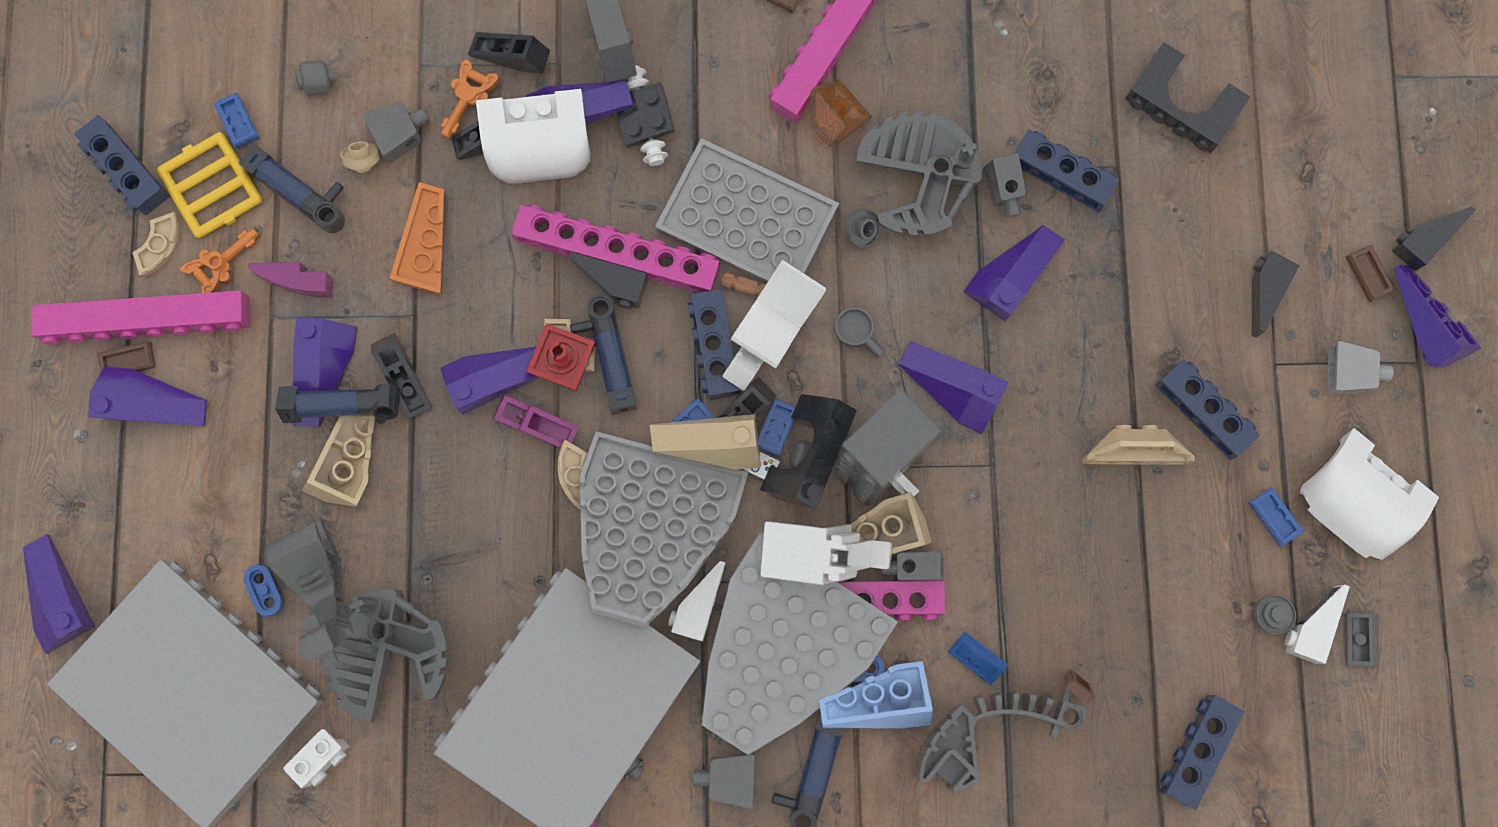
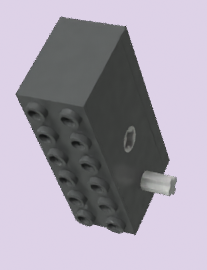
(885, 450)

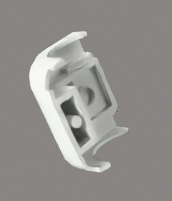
(534, 136)
(1367, 499)

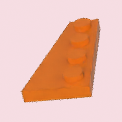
(420, 249)

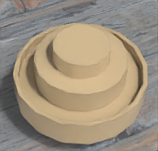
(360, 156)

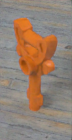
(467, 94)
(218, 262)

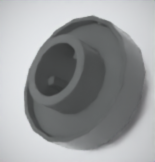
(862, 227)
(1274, 614)

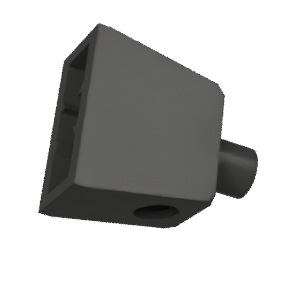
(395, 129)
(1006, 173)
(928, 567)
(729, 779)

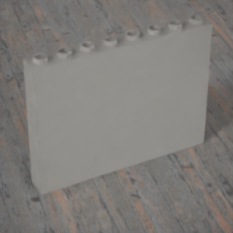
(187, 693)
(565, 708)

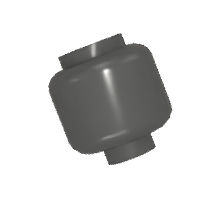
(314, 77)

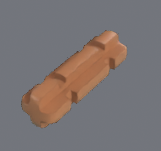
(742, 284)

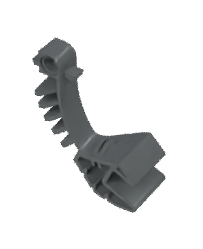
(314, 571)
(952, 745)

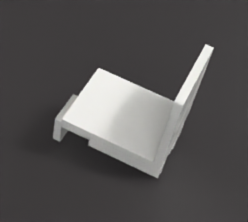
(773, 322)
(819, 553)

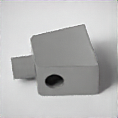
(1354, 369)

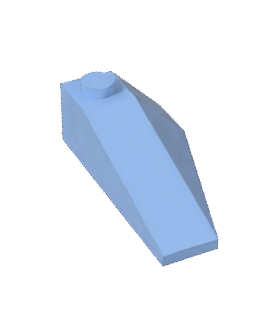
(884, 701)

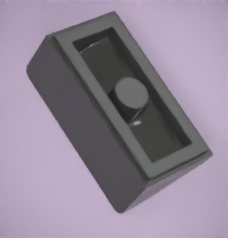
(1362, 639)

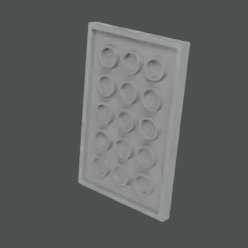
(745, 213)

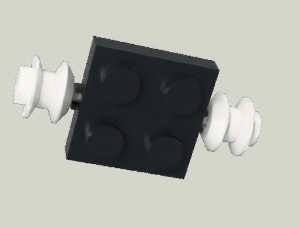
(647, 118)

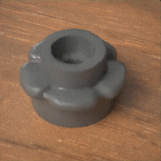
(634, 769)

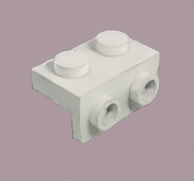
(315, 758)

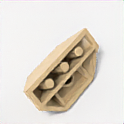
(1139, 447)

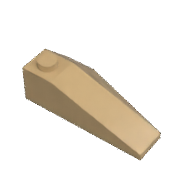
(715, 441)
(343, 463)
(894, 521)

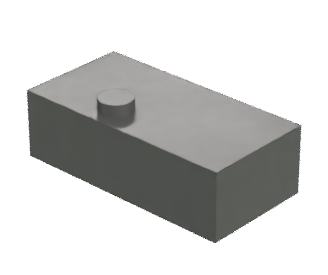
(612, 39)

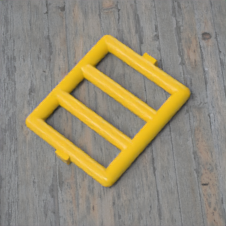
(188, 211)

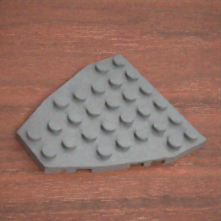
(649, 524)
(783, 652)

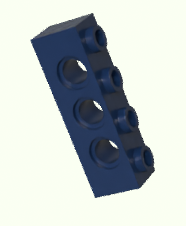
(98, 134)
(1067, 183)
(713, 304)
(1192, 406)
(1215, 744)

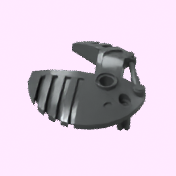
(916, 146)
(367, 653)

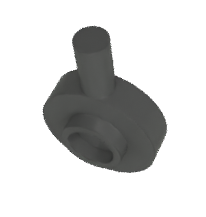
(855, 328)

